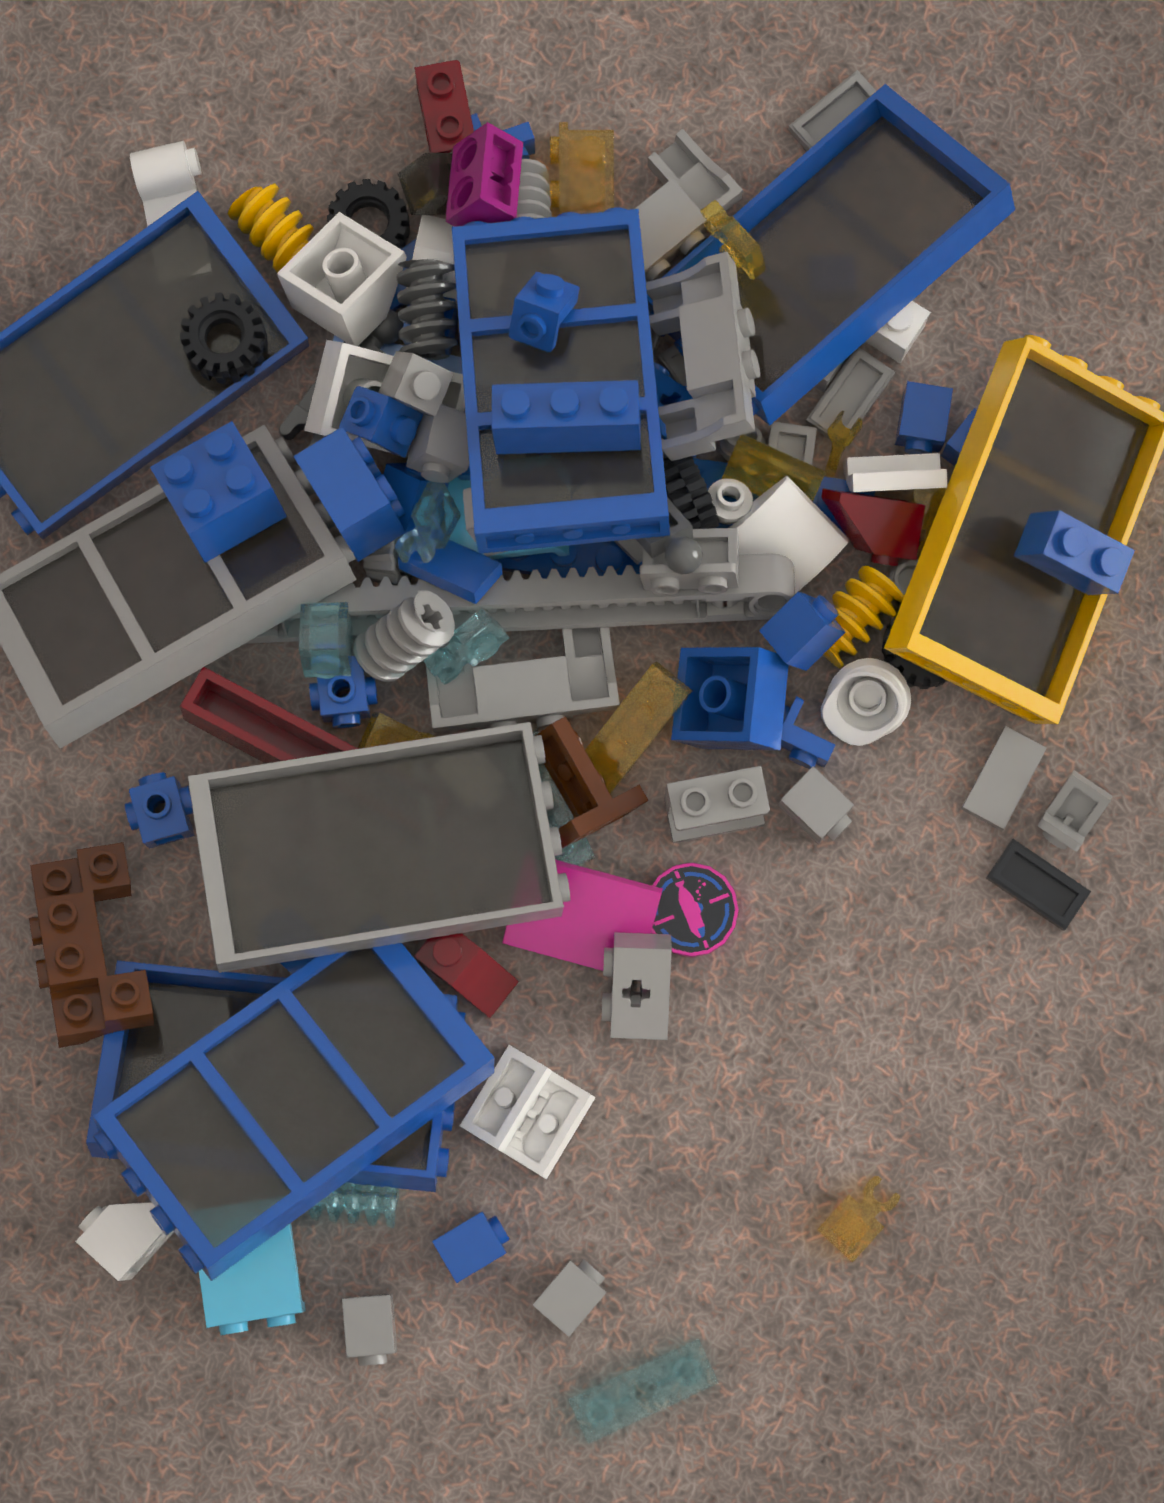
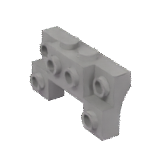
(672, 214)
(715, 353)
(530, 689)

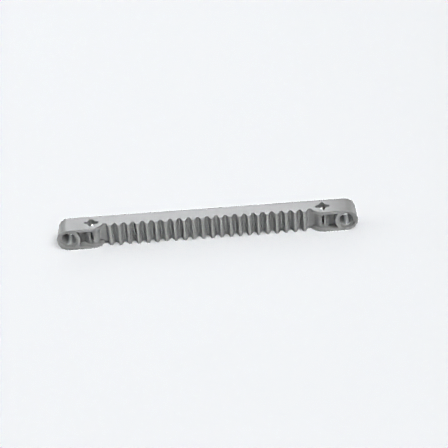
(576, 601)

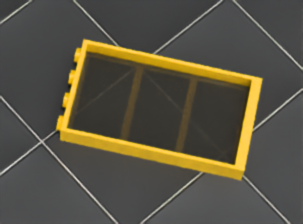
(1037, 444)

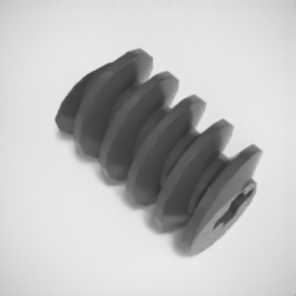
(426, 308)

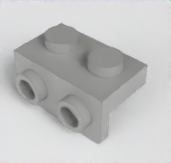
(714, 575)

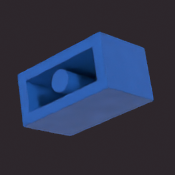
(1074, 553)

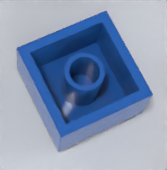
(218, 491)
(353, 492)
(733, 698)

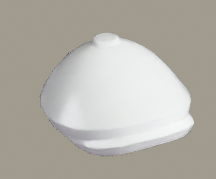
(866, 701)

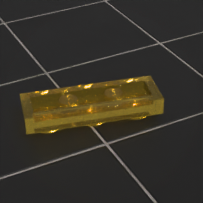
(636, 724)

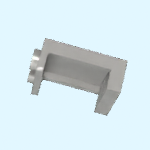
(716, 804)

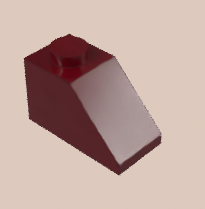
(878, 524)
(467, 971)

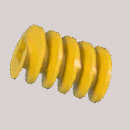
(269, 225)
(861, 608)

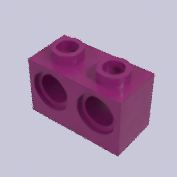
(484, 177)

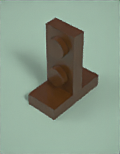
(582, 785)

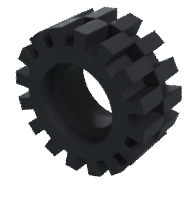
(216, 312)
(689, 493)

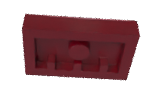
(443, 105)

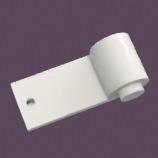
(164, 177)

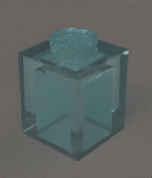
(326, 639)

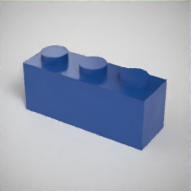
(566, 417)

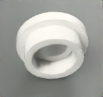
(730, 511)

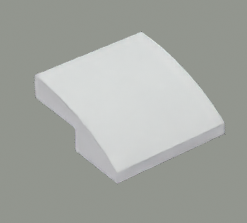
(894, 472)
(793, 526)
(527, 1111)

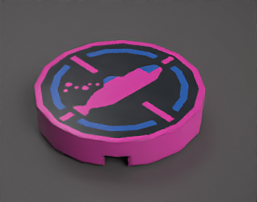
(695, 909)

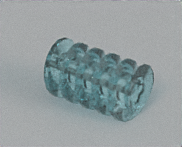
(359, 1199)

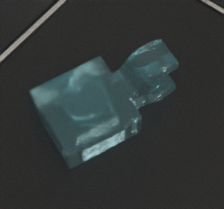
(435, 521)

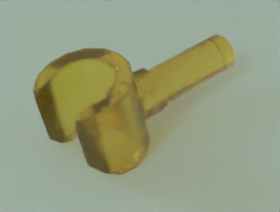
(841, 437)

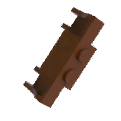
(74, 967)

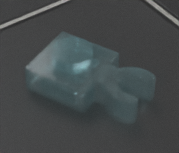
(471, 643)

